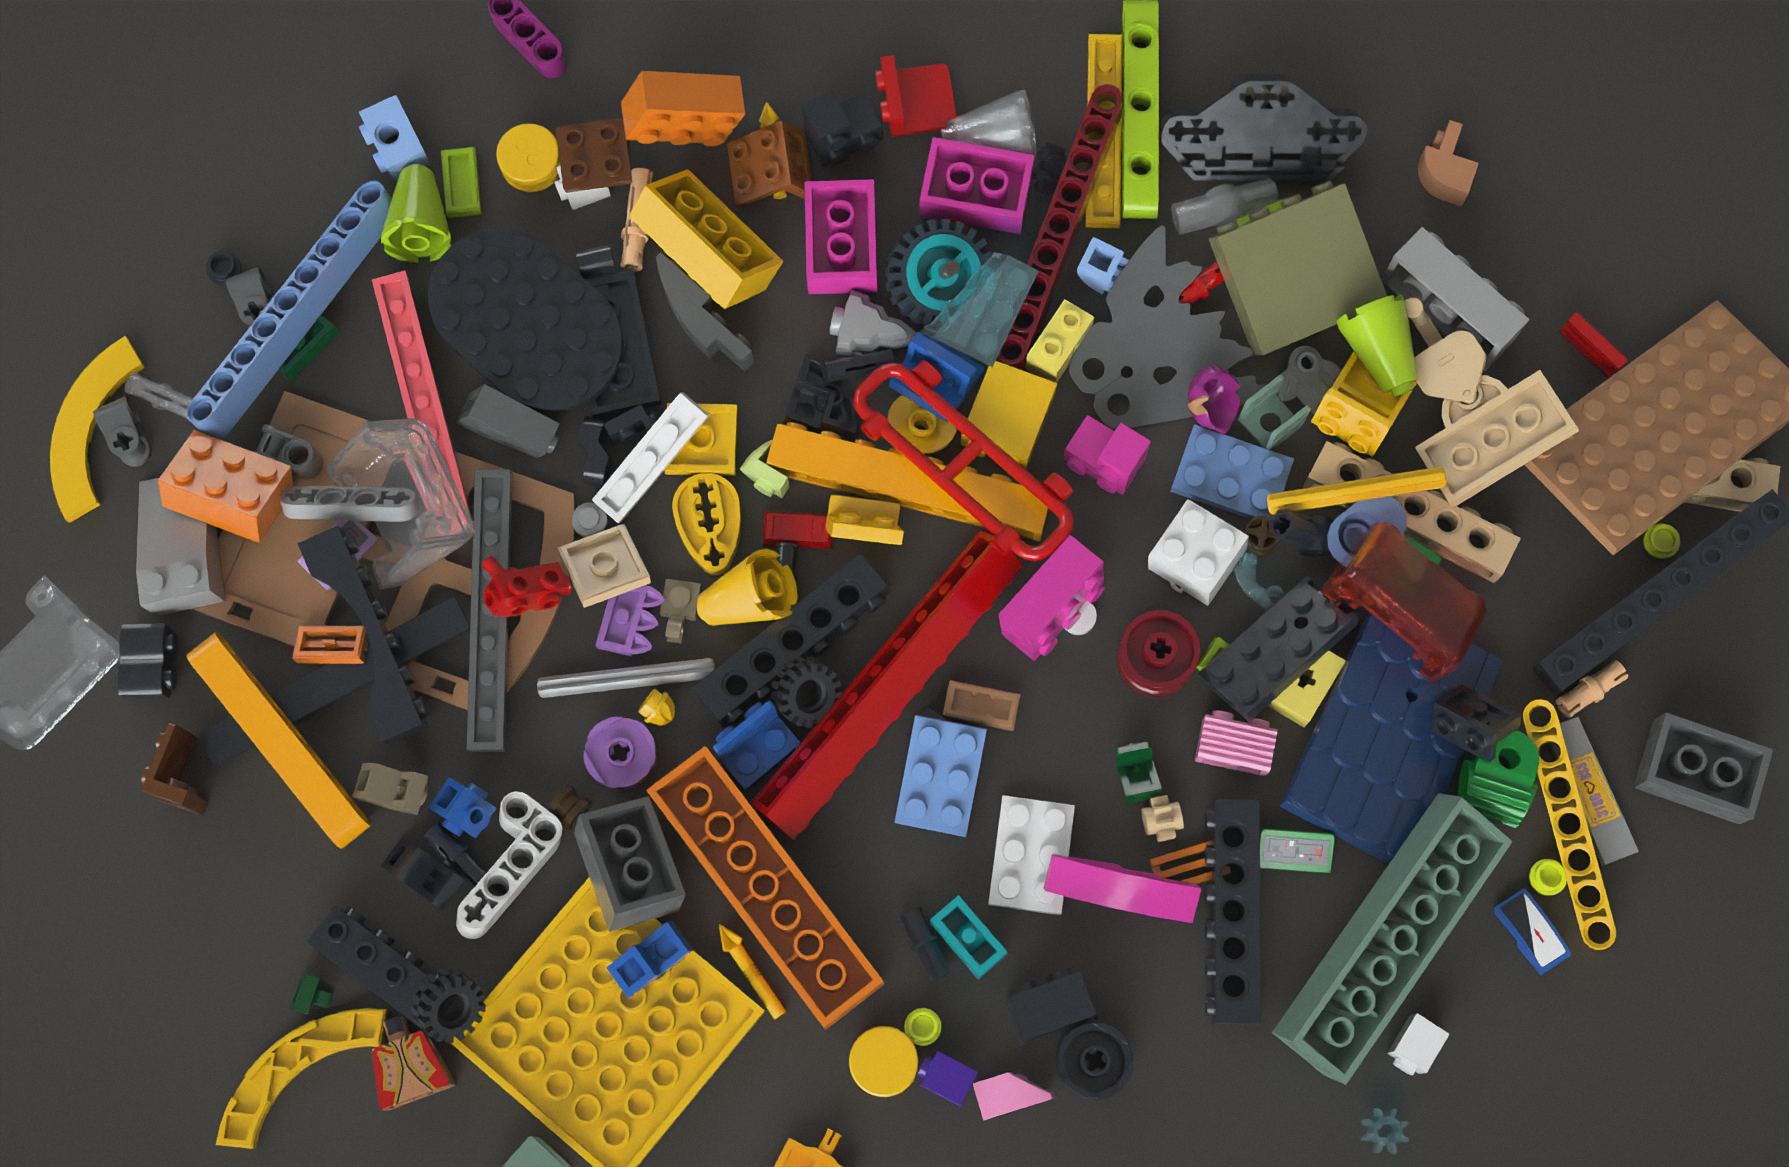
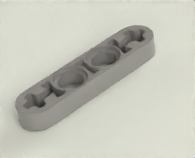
(313, 501)

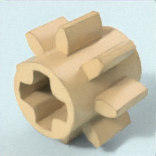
(1162, 818)

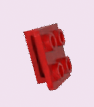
(915, 97)

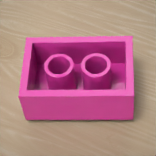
(976, 185)
(840, 236)
(1053, 599)

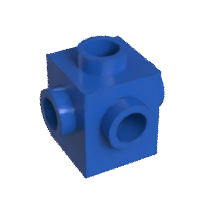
(463, 808)

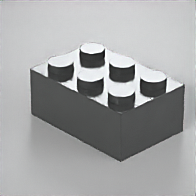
(1703, 768)
(629, 863)

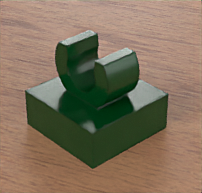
(307, 993)

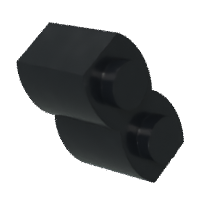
(146, 661)

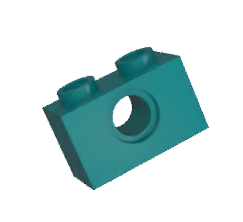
(968, 937)

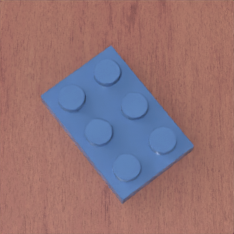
(1230, 473)
(940, 775)

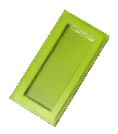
(461, 182)

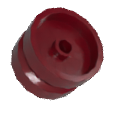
(1162, 633)

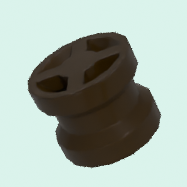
(1260, 528)
(568, 806)

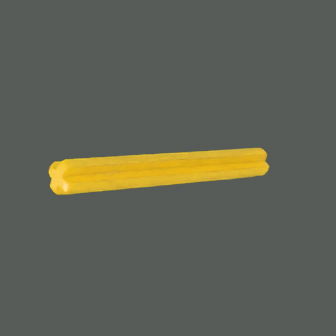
(1357, 490)

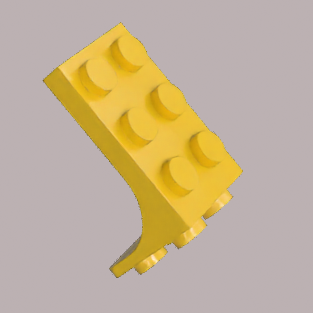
(1358, 408)

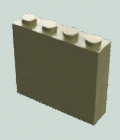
(1297, 267)

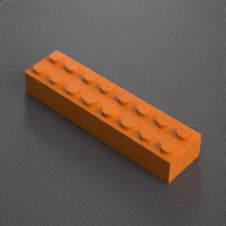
(765, 887)

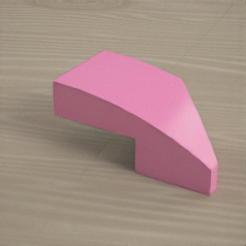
(1007, 1094)

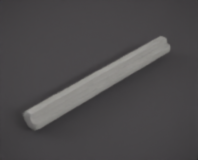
(624, 678)

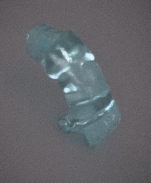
(1246, 578)

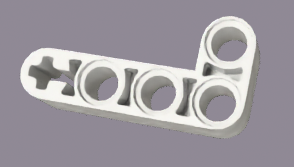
(504, 871)

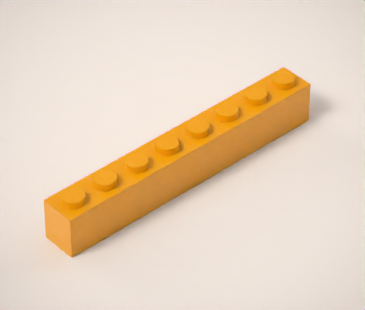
(890, 476)

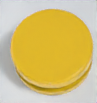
(528, 157)
(883, 1061)

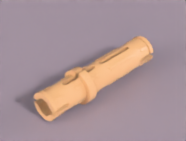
(632, 235)

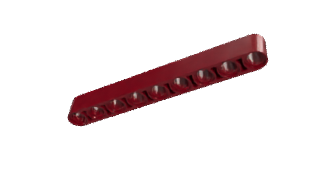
(1065, 213)

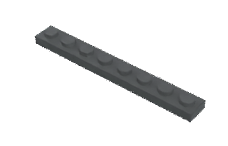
(488, 633)

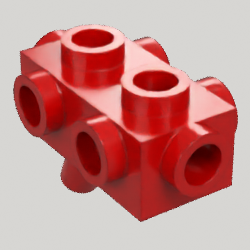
(524, 589)

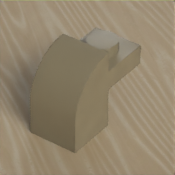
(391, 788)

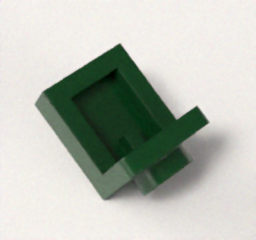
(1137, 772)

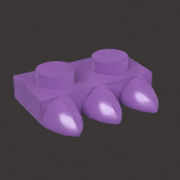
(624, 619)

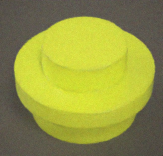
(1661, 541)
(1547, 877)
(922, 1026)

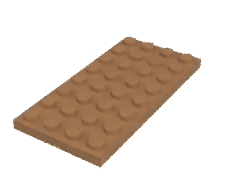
(1666, 426)

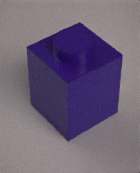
(946, 1077)

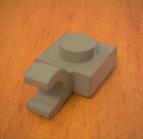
(679, 606)

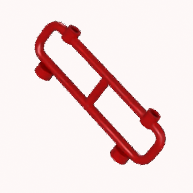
(922, 381)

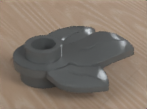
(1307, 384)

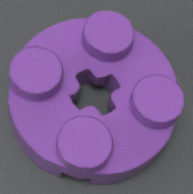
(599, 749)

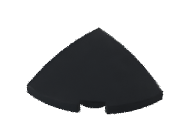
(820, 404)

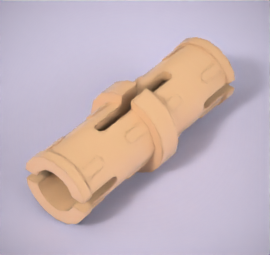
(1591, 688)

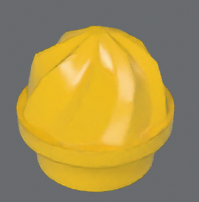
(657, 708)

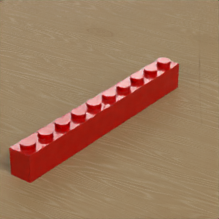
(886, 686)

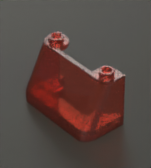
(1410, 598)

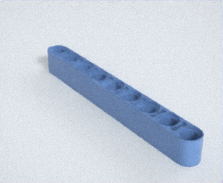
(291, 312)

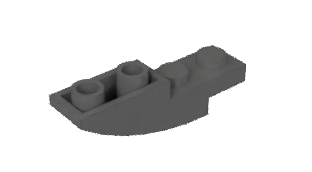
(692, 308)

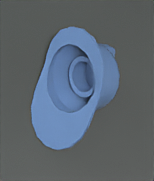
(1355, 520)

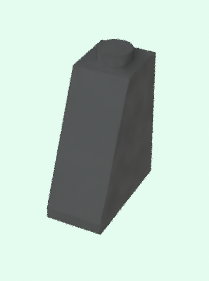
(508, 422)

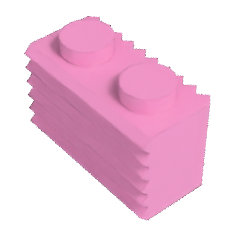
(1236, 743)

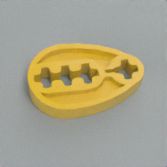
(727, 513)

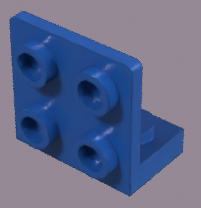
(755, 745)

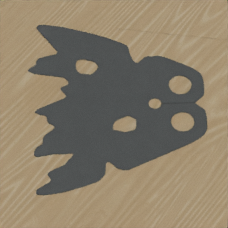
(1153, 339)

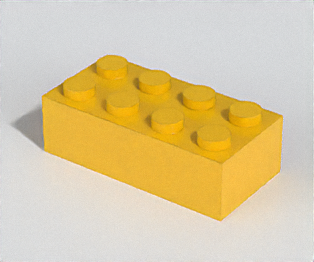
(705, 238)

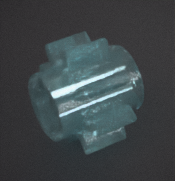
(1393, 1136)

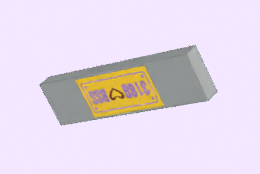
(1604, 818)

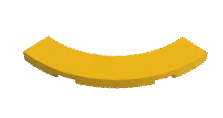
(77, 422)
(286, 1060)

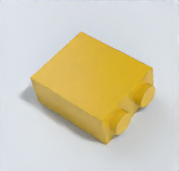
(1012, 410)

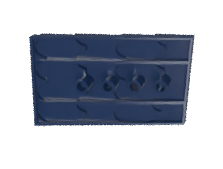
(1374, 748)

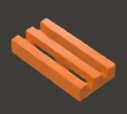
(330, 650)
(1155, 862)

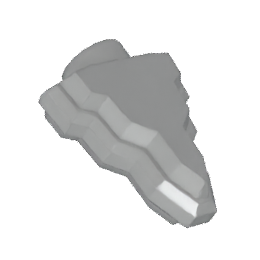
(866, 327)

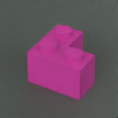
(1107, 454)

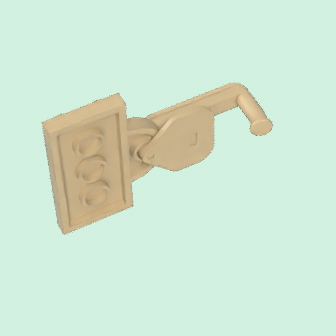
(1492, 429)

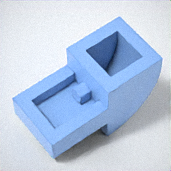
(1101, 265)

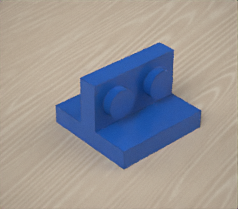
(957, 372)

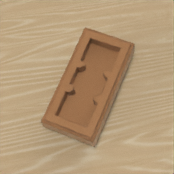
(981, 705)

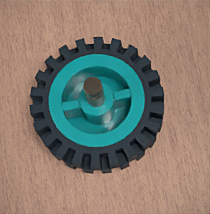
(932, 267)

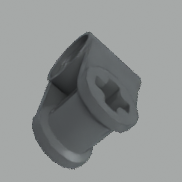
(250, 294)
(124, 431)
(287, 449)

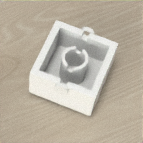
(1197, 552)

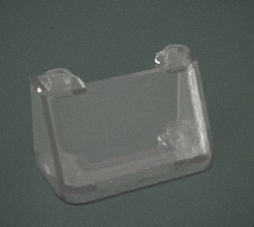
(406, 456)
(50, 665)

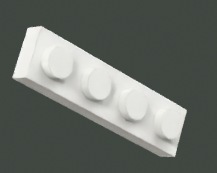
(650, 457)

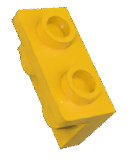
(864, 519)

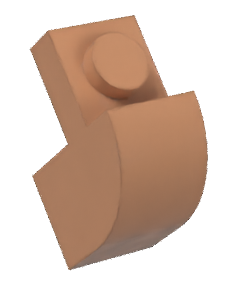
(1444, 173)

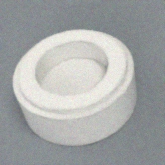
(1086, 621)

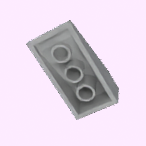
(175, 557)

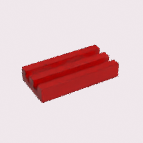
(1593, 345)

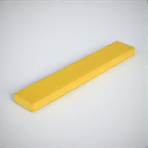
(1105, 68)

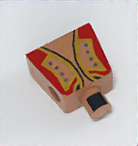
(408, 1066)

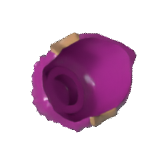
(1214, 398)

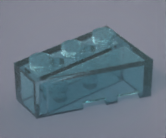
(984, 310)

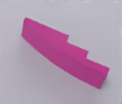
(1121, 888)

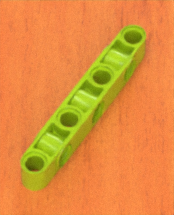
(1140, 128)

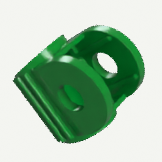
(1501, 792)

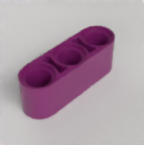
(533, 47)

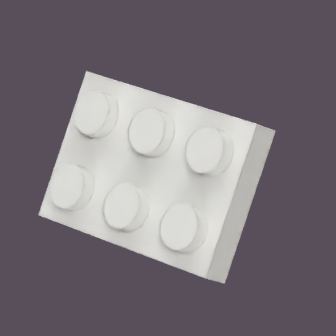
(1024, 845)

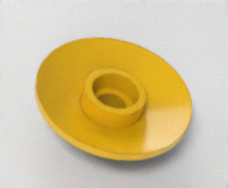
(906, 415)

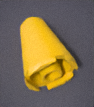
(750, 592)

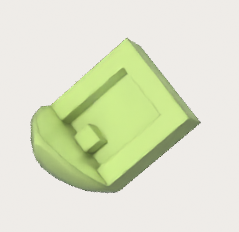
(766, 478)

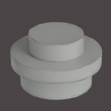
(589, 519)

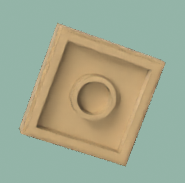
(604, 565)

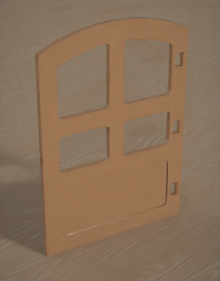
(287, 596)

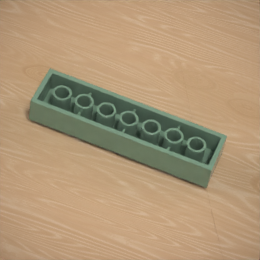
(1392, 937)

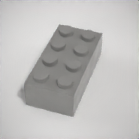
(1454, 294)

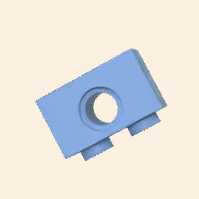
(390, 120)

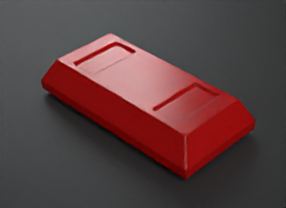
(801, 529)

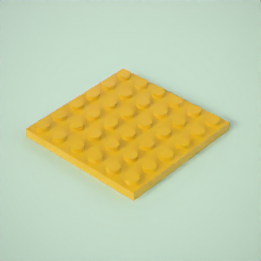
(587, 1057)

